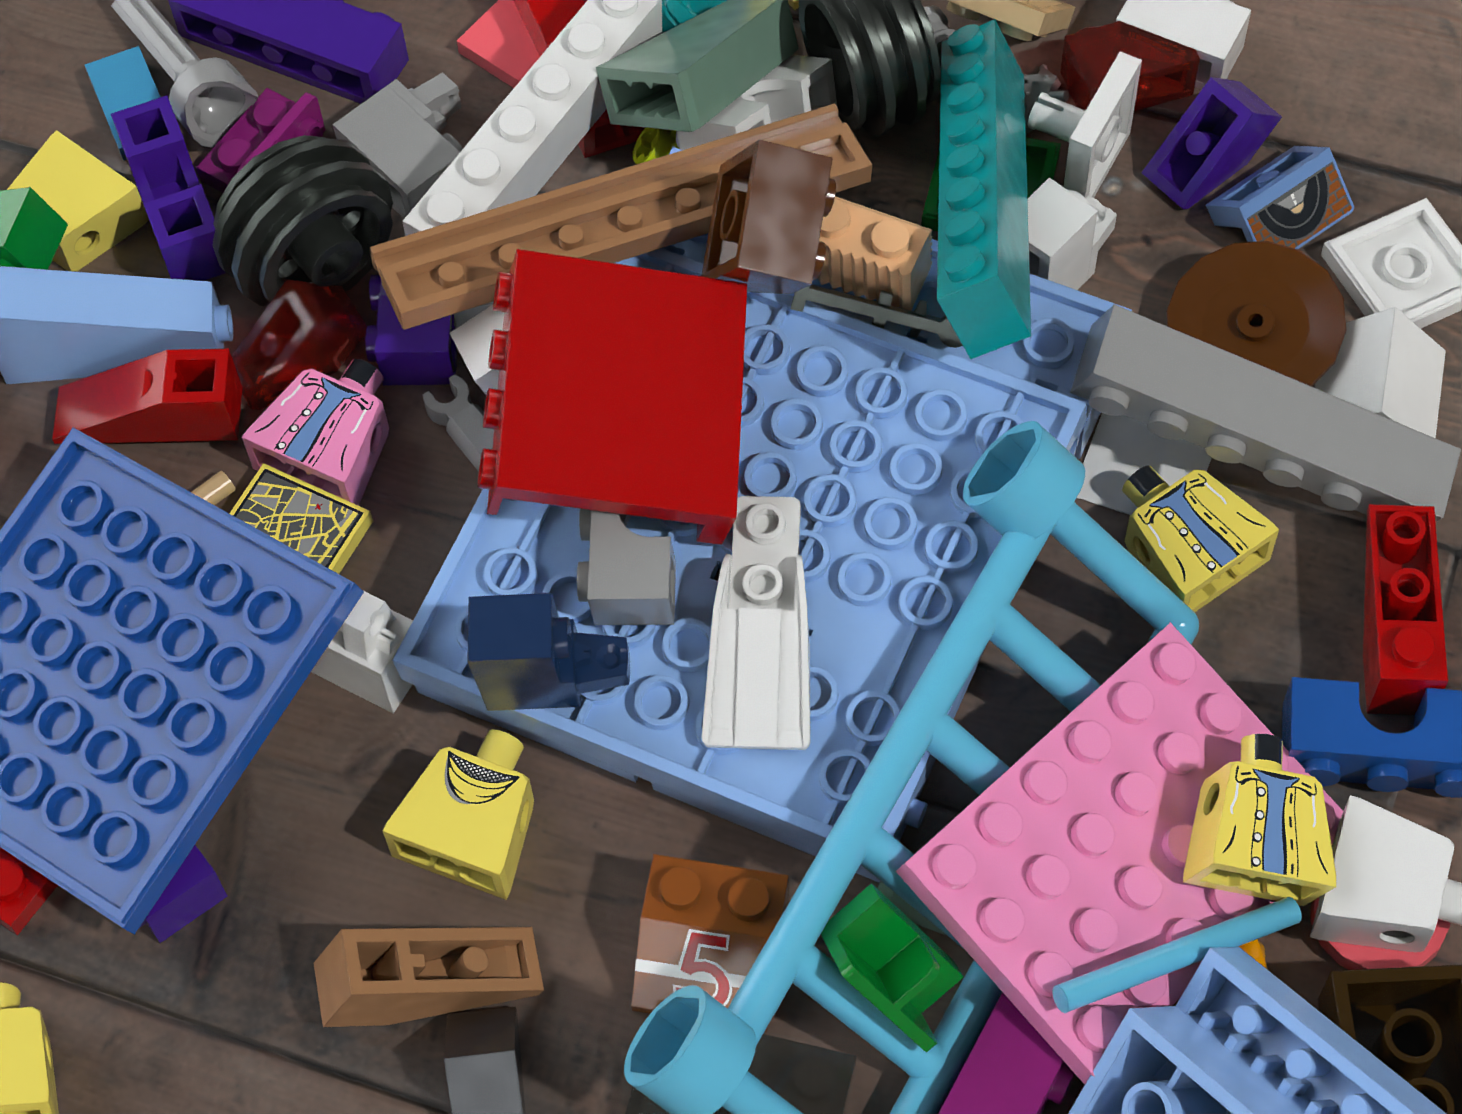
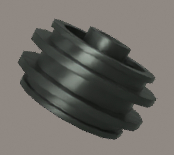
(879, 56)
(302, 216)

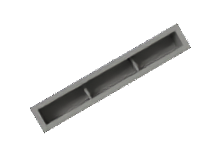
(1259, 417)

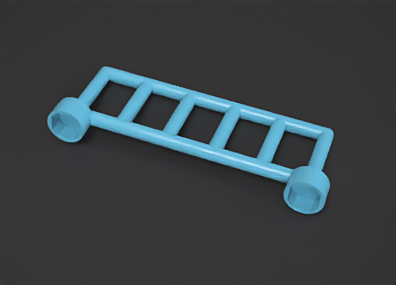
(698, 1052)

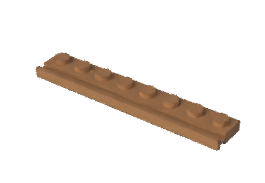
(594, 219)

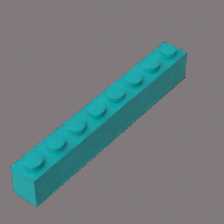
(983, 192)

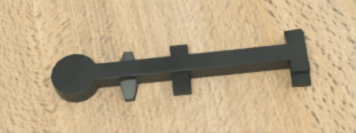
(880, 311)

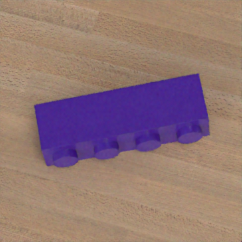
(305, 40)

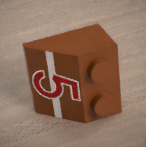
(703, 928)

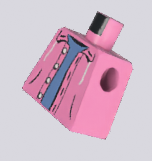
(324, 430)

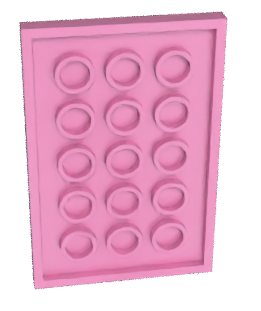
(1089, 845)

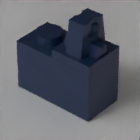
(534, 657)

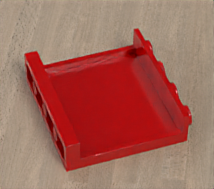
(616, 391)

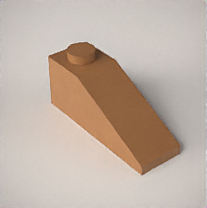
(423, 973)

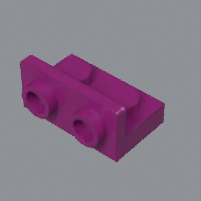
(259, 128)

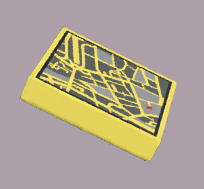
(303, 517)

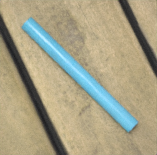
(1175, 955)

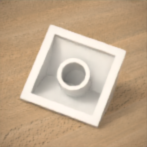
(1389, 370)

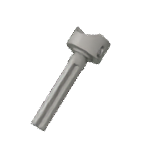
(206, 92)

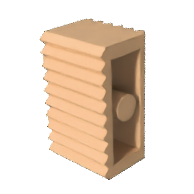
(874, 253)

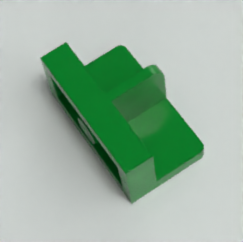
(890, 961)

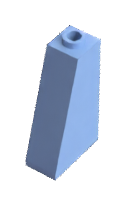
(92, 322)

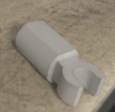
(462, 420)

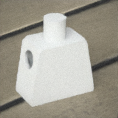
(1387, 882)

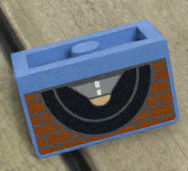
(1286, 199)

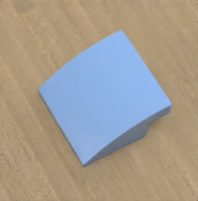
(1241, 1048)

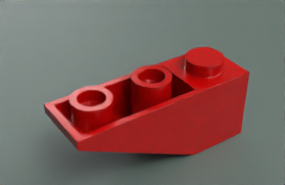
(155, 400)
(1402, 609)

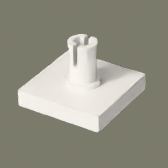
(1092, 133)

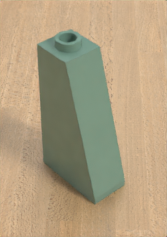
(698, 66)

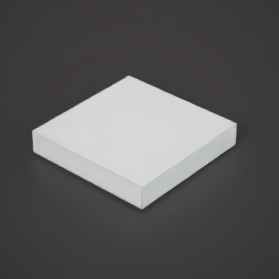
(1401, 263)

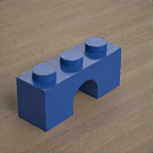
(1338, 744)

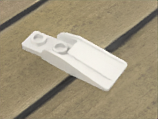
(760, 634)

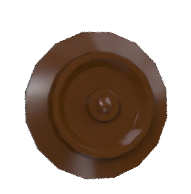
(1263, 307)

